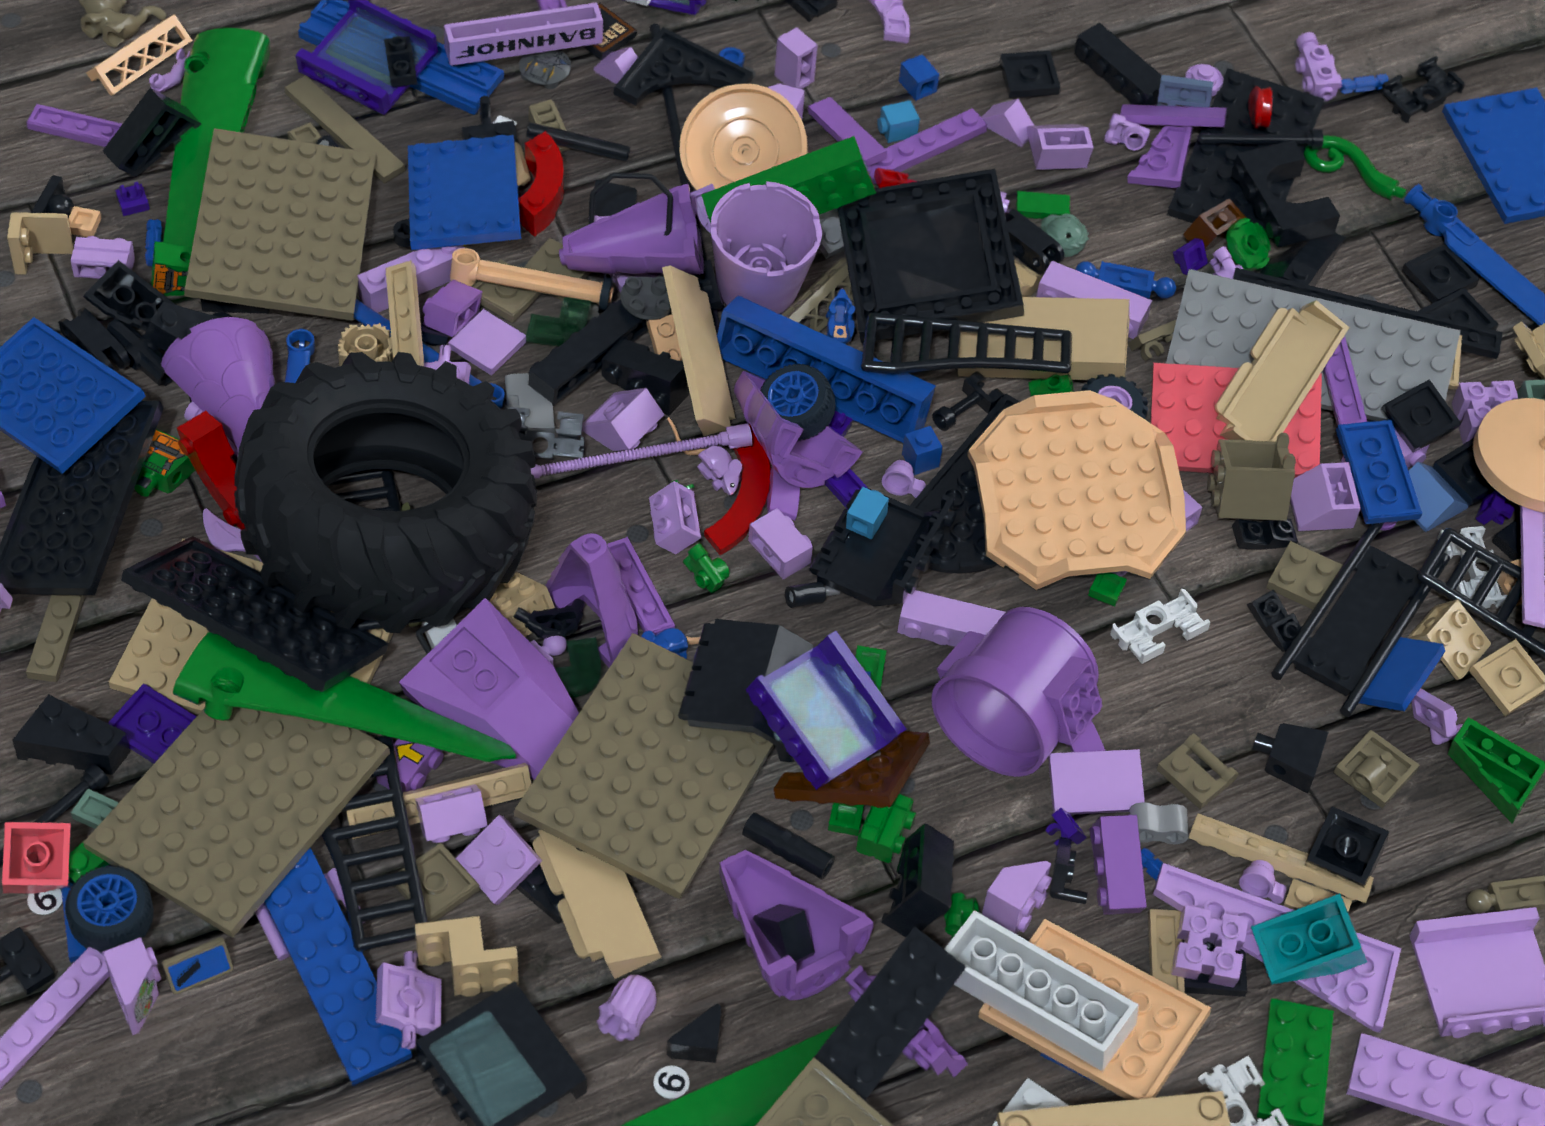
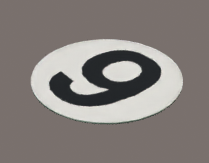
(45, 902)
(671, 1082)

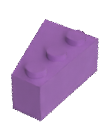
(1118, 864)

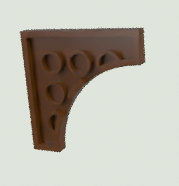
(866, 783)

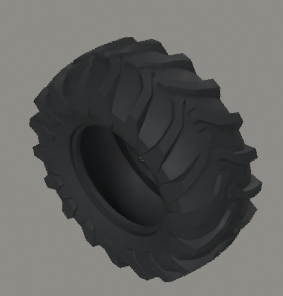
(377, 560)

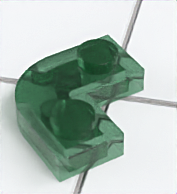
(556, 331)
(584, 667)

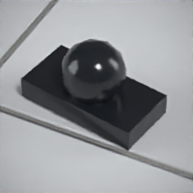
(54, 198)

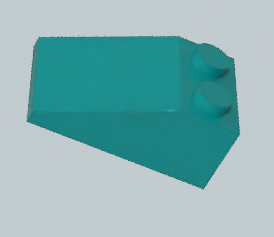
(1309, 942)

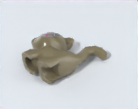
(105, 19)

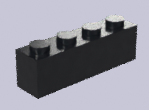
(1118, 65)

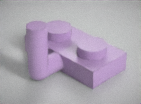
(1436, 715)

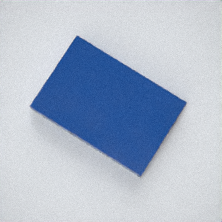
(1403, 674)

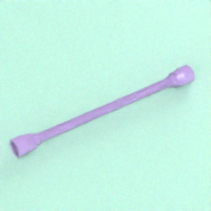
(734, 437)

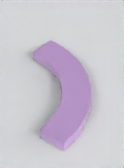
(894, 20)

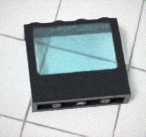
(499, 1062)

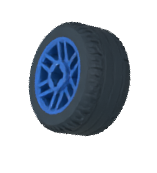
(801, 397)
(109, 908)

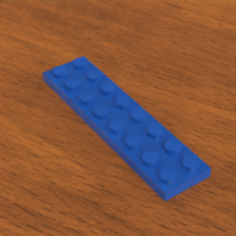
(334, 971)

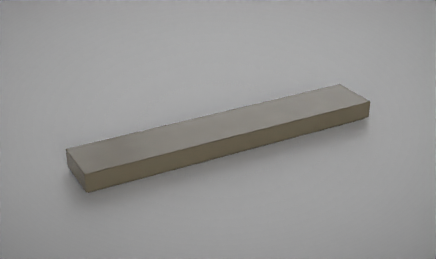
(343, 126)

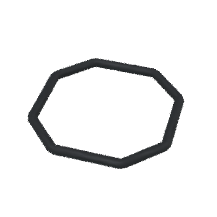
(633, 176)

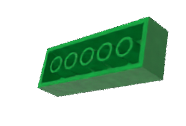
(825, 177)

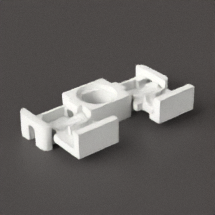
(1476, 575)
(1173, 611)
(1234, 1082)

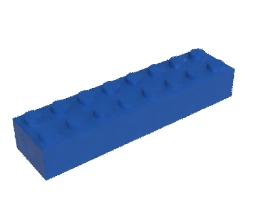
(767, 341)

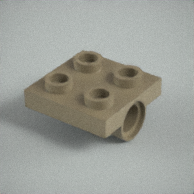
(1376, 769)

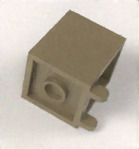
(1252, 479)

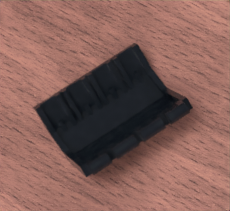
(888, 565)
(725, 665)

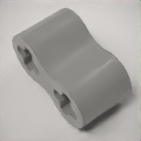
(1161, 823)

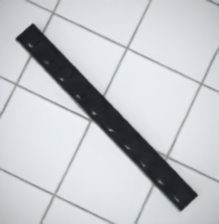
(1474, 338)

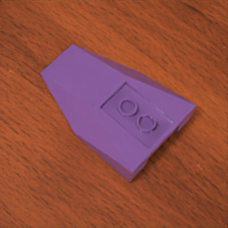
(496, 685)

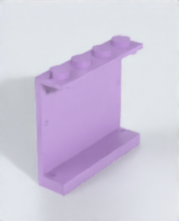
(1482, 971)

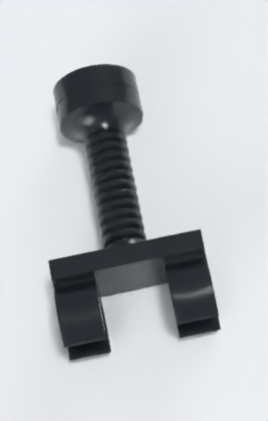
(946, 417)

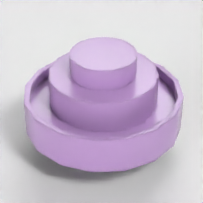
(1206, 73)

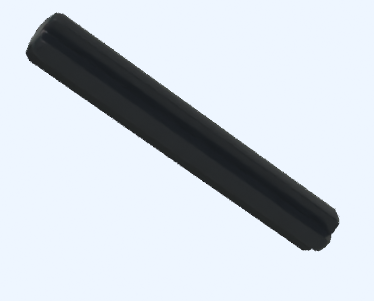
(581, 142)

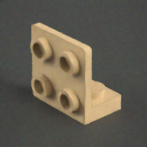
(37, 234)
(521, 593)
(1458, 632)

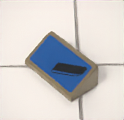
(197, 965)

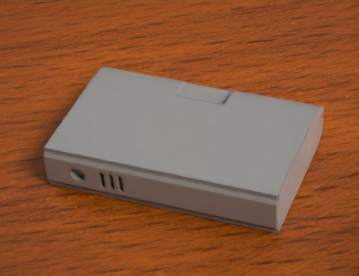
(521, 395)

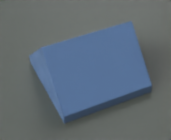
(1435, 497)

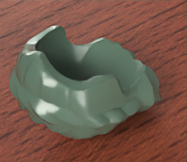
(1065, 224)

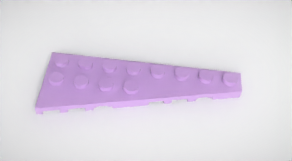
(1356, 992)

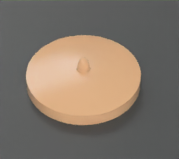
(739, 135)
(1512, 451)

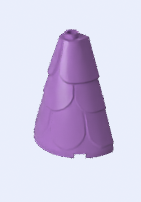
(636, 240)
(223, 370)
(798, 462)
(591, 574)
(834, 926)

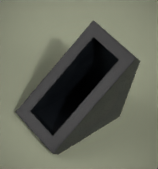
(786, 931)
(698, 1039)

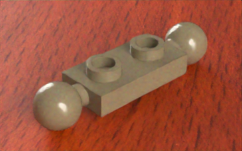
(1509, 895)

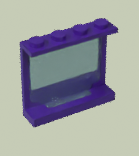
(355, 57)
(826, 710)

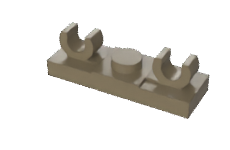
(1152, 340)

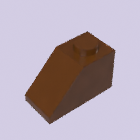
(1214, 224)

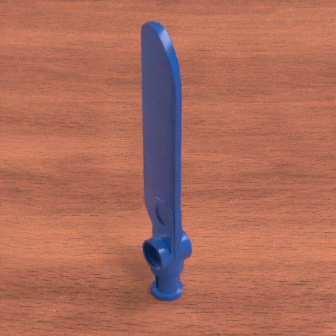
(1442, 221)

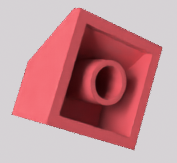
(35, 857)

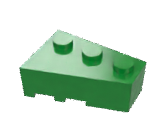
(1497, 767)

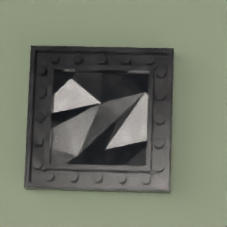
(931, 252)

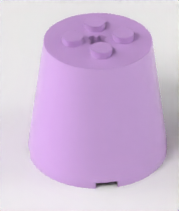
(764, 243)

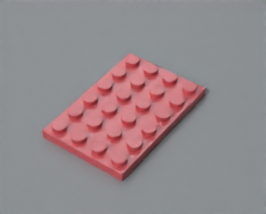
(1186, 412)

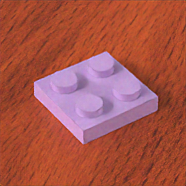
(498, 859)

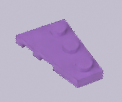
(1165, 160)

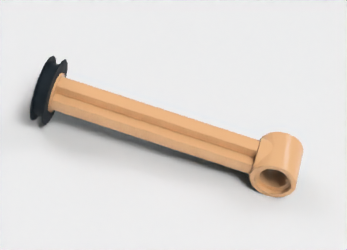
(469, 268)

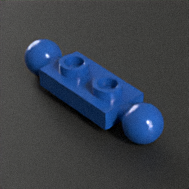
(1130, 279)

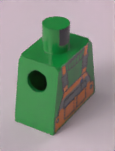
(170, 268)
(164, 466)

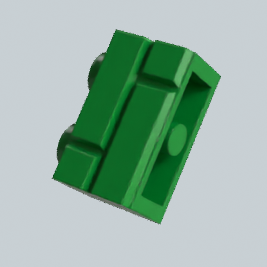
(884, 828)

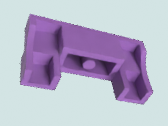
(927, 1045)

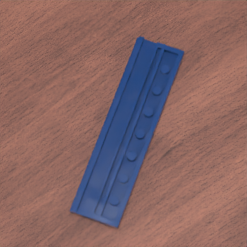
(455, 84)

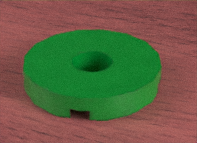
(1237, 241)

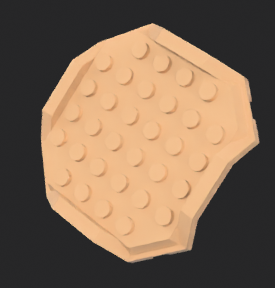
(1077, 489)

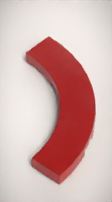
(750, 500)

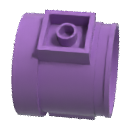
(1017, 691)

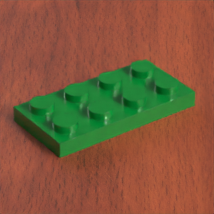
(1295, 1062)

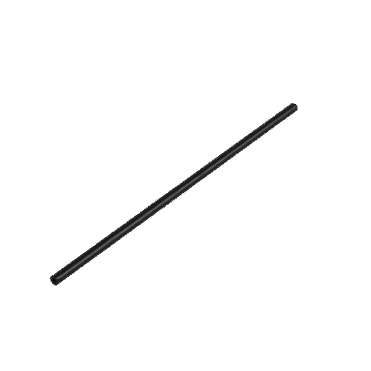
(675, 135)

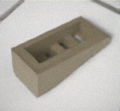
(546, 112)

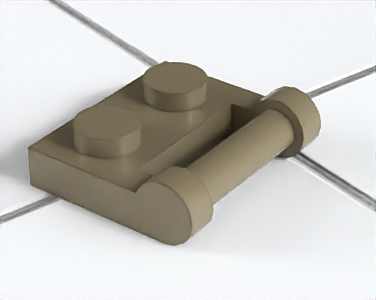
(1191, 777)

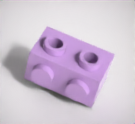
(674, 517)

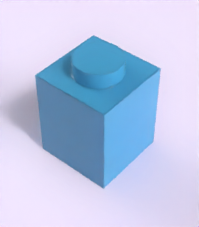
(898, 121)
(867, 512)

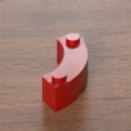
(545, 195)
(211, 455)

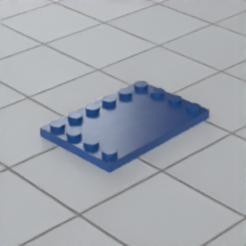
(1506, 149)
(463, 192)
(58, 395)

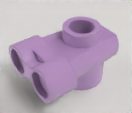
(1121, 132)
(1223, 263)

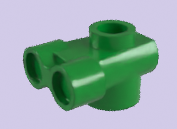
(1052, 385)
(707, 572)
(959, 912)

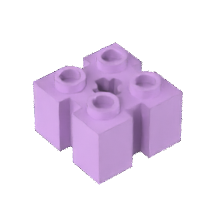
(1474, 401)
(1193, 957)

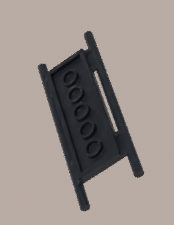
(1358, 621)

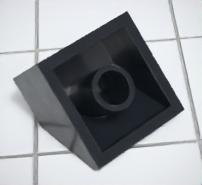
(1348, 846)

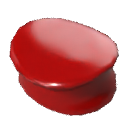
(1260, 106)

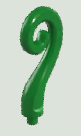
(1375, 180)

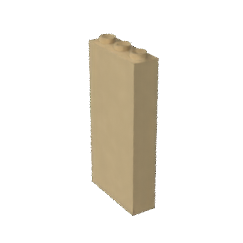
(1097, 332)

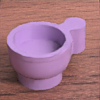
(900, 480)
(1260, 881)

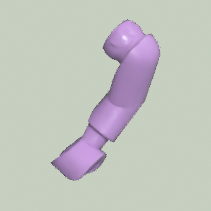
(173, 78)

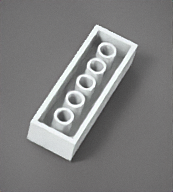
(1042, 991)

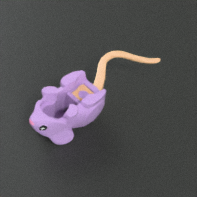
(716, 465)

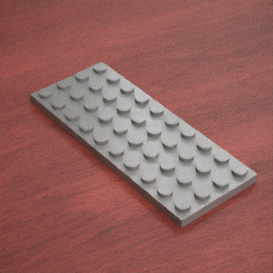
(1388, 352)

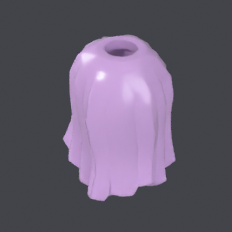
(627, 1007)

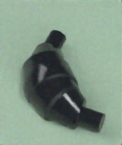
(552, 621)

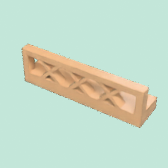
(131, 50)

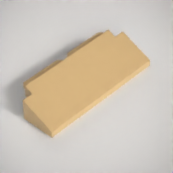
(699, 351)
(1284, 368)
(597, 906)

